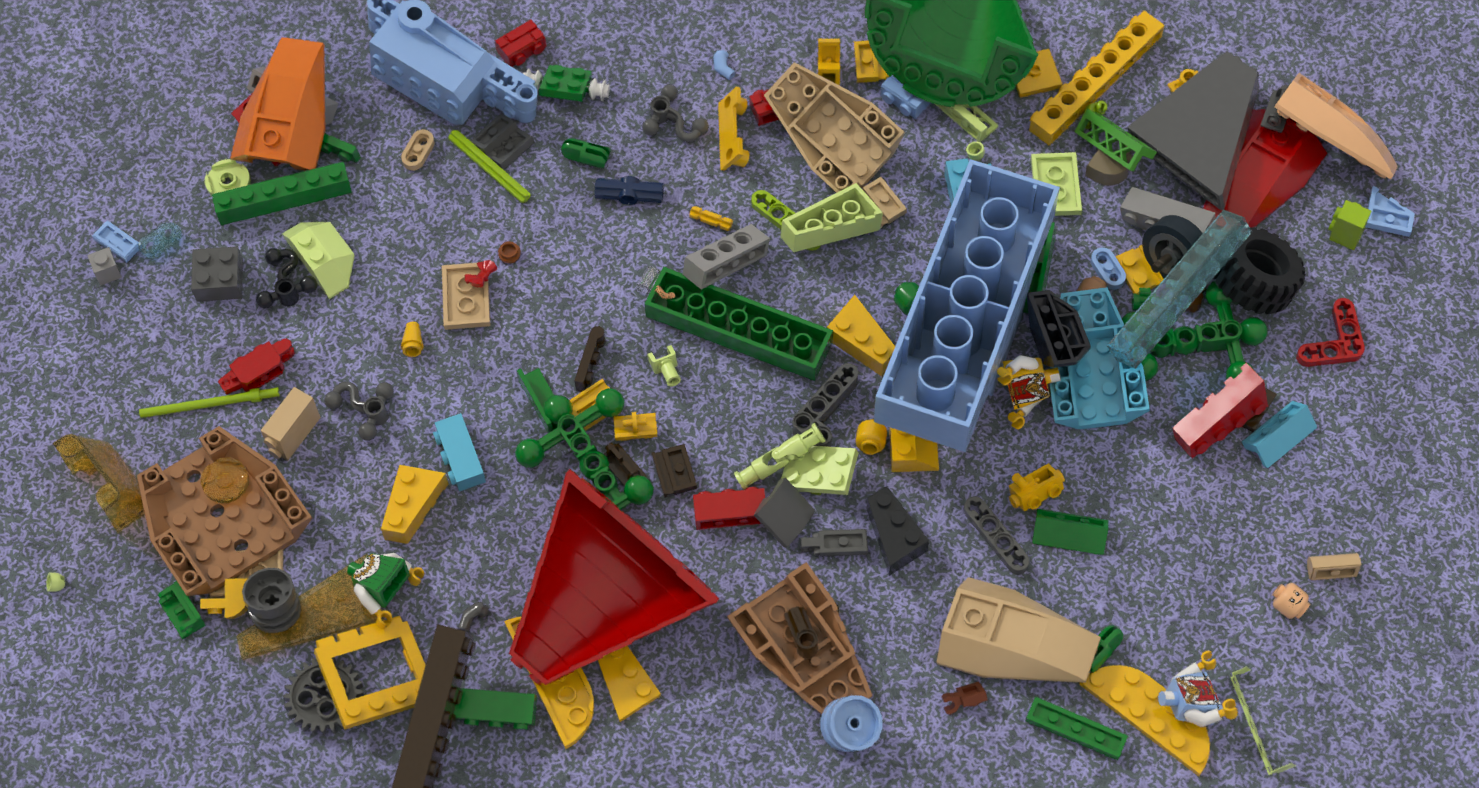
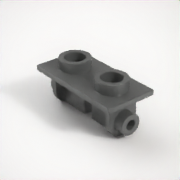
(1271, 118)

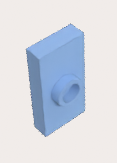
(118, 241)

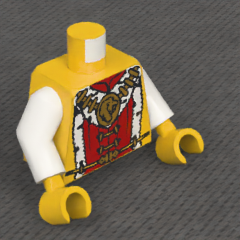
(1026, 385)

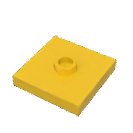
(1042, 76)

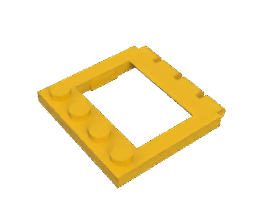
(380, 703)

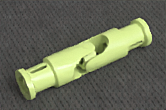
(788, 451)

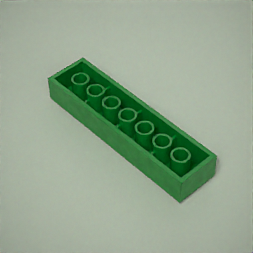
(740, 324)

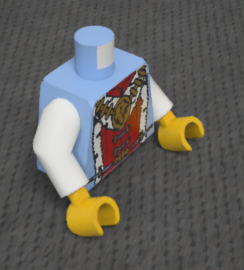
(1194, 696)

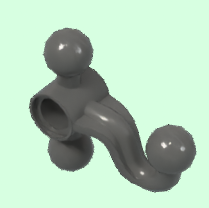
(651, 126)
(367, 430)

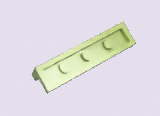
(969, 121)

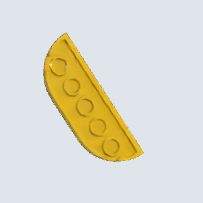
(1135, 699)
(566, 700)

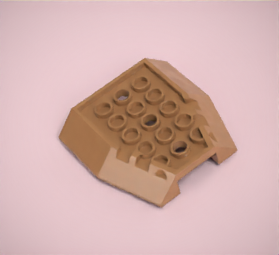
(203, 547)

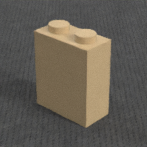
(290, 424)

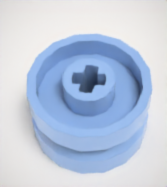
(851, 723)

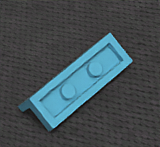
(1281, 433)

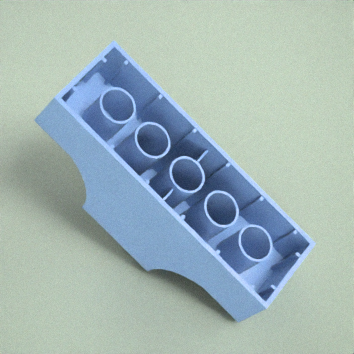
(967, 306)

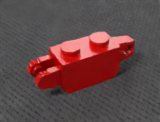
(257, 367)

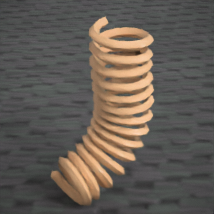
(660, 291)

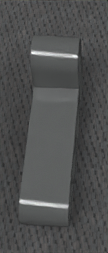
(828, 403)

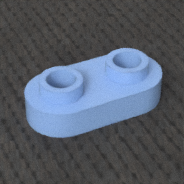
(1109, 269)

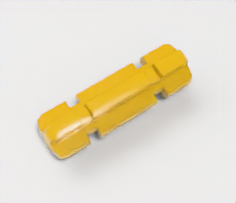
(711, 218)

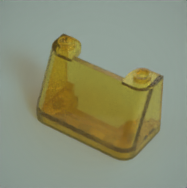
(121, 494)

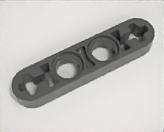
(997, 534)

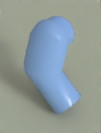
(720, 64)

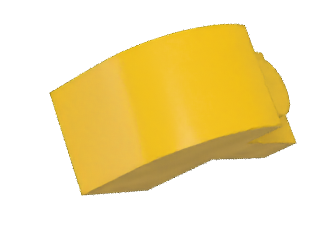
(829, 59)
(232, 603)

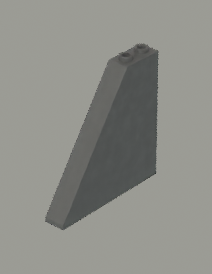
(1203, 126)

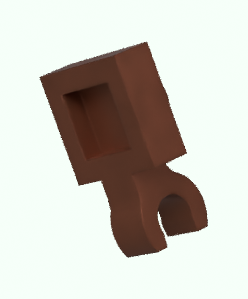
(967, 695)

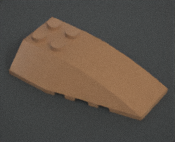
(763, 628)

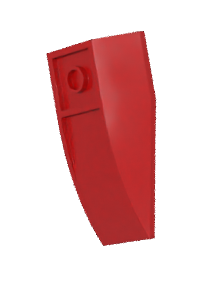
(1270, 169)

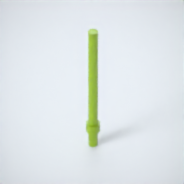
(255, 395)

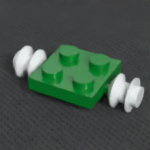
(568, 83)

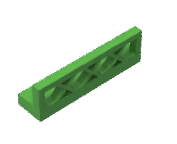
(1119, 134)

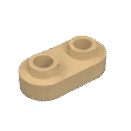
(416, 151)

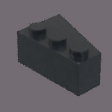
(895, 531)

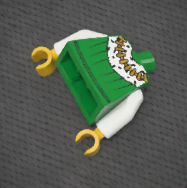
(380, 579)

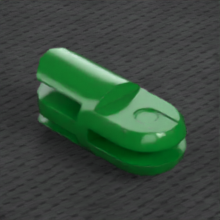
(585, 152)
(1110, 640)

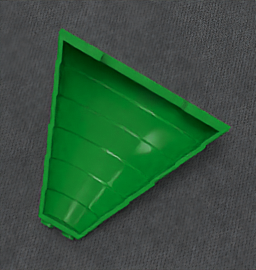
(951, 47)

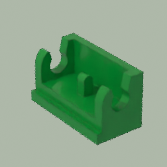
(180, 610)

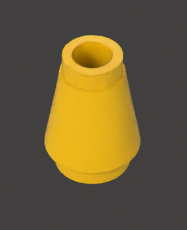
(412, 340)

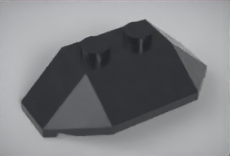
(1056, 330)

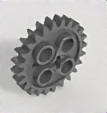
(311, 714)

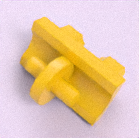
(635, 426)

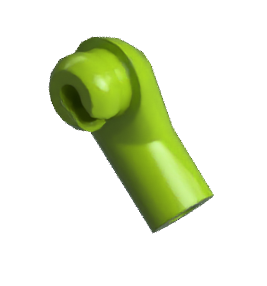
(1099, 107)

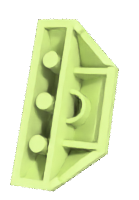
(322, 254)

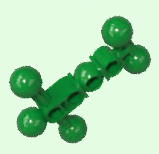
(1250, 331)
(559, 410)

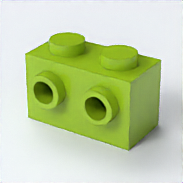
(1349, 224)

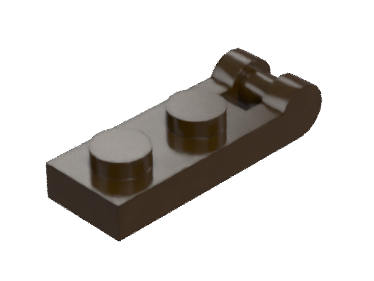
(590, 358)

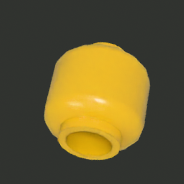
(871, 437)

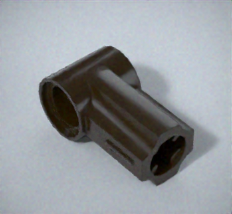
(802, 631)

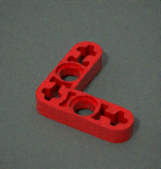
(1341, 345)

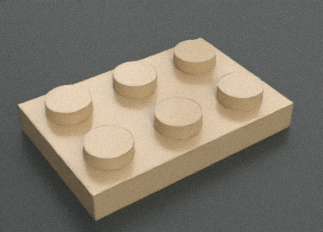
(463, 303)

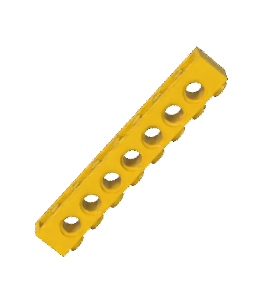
(1107, 74)

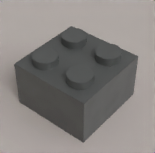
(217, 274)

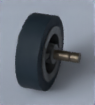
(1168, 242)

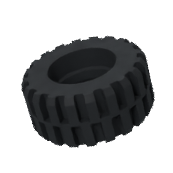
(1262, 273)

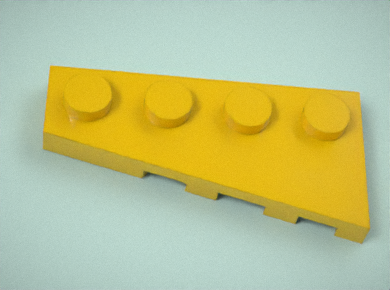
(627, 682)

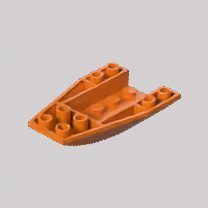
(286, 109)

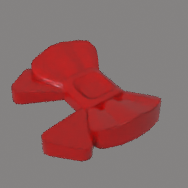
(478, 280)

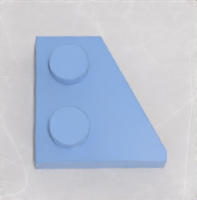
(1389, 215)

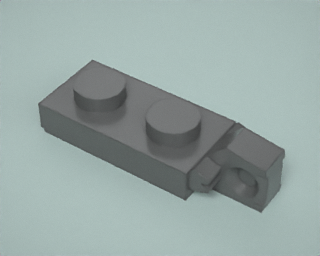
(836, 542)

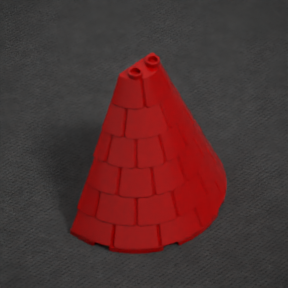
(598, 586)

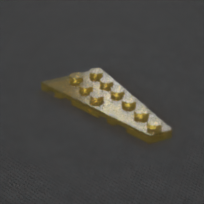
(325, 611)

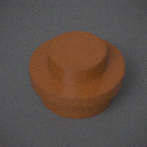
(509, 252)

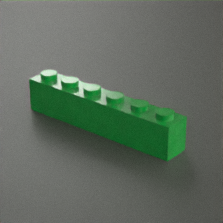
(281, 193)

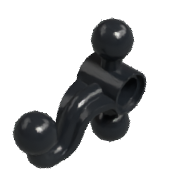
(307, 284)

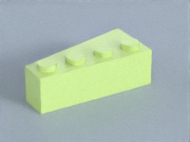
(832, 220)

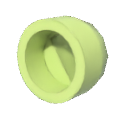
(972, 150)
(55, 582)

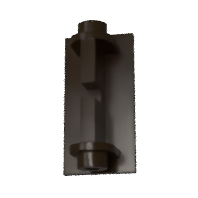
(621, 463)

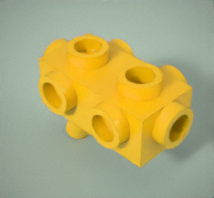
(1035, 487)

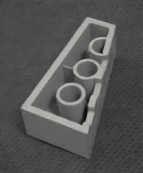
(1146, 208)

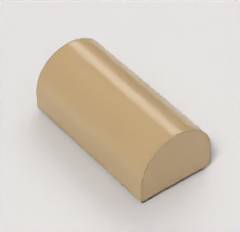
(1333, 566)

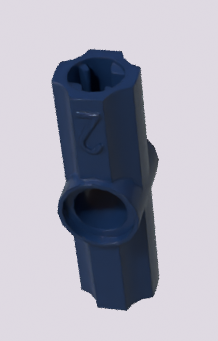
(629, 190)

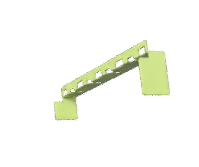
(1254, 731)

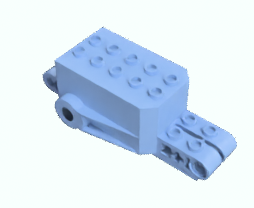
(441, 65)

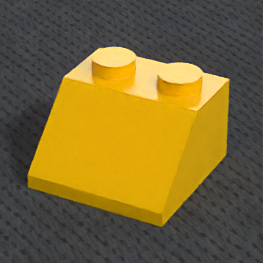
(912, 452)

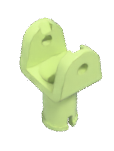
(666, 366)

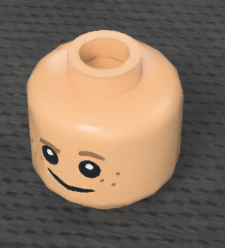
(1290, 600)

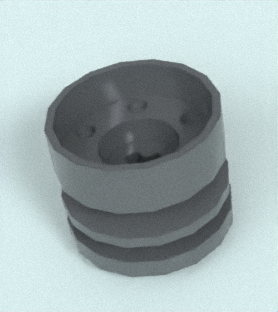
(271, 600)

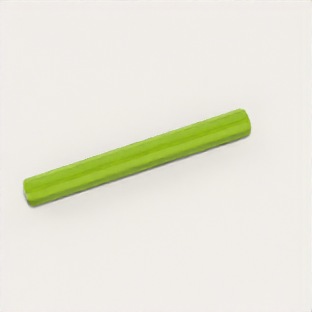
(489, 166)

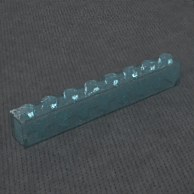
(1179, 289)

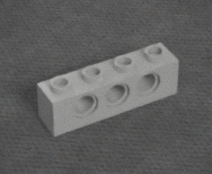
(725, 256)

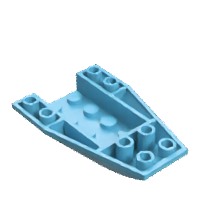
(1099, 387)

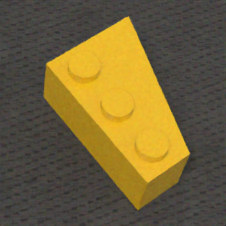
(861, 336)
(410, 501)

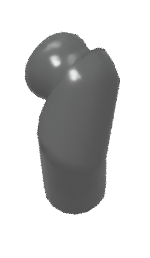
(470, 613)

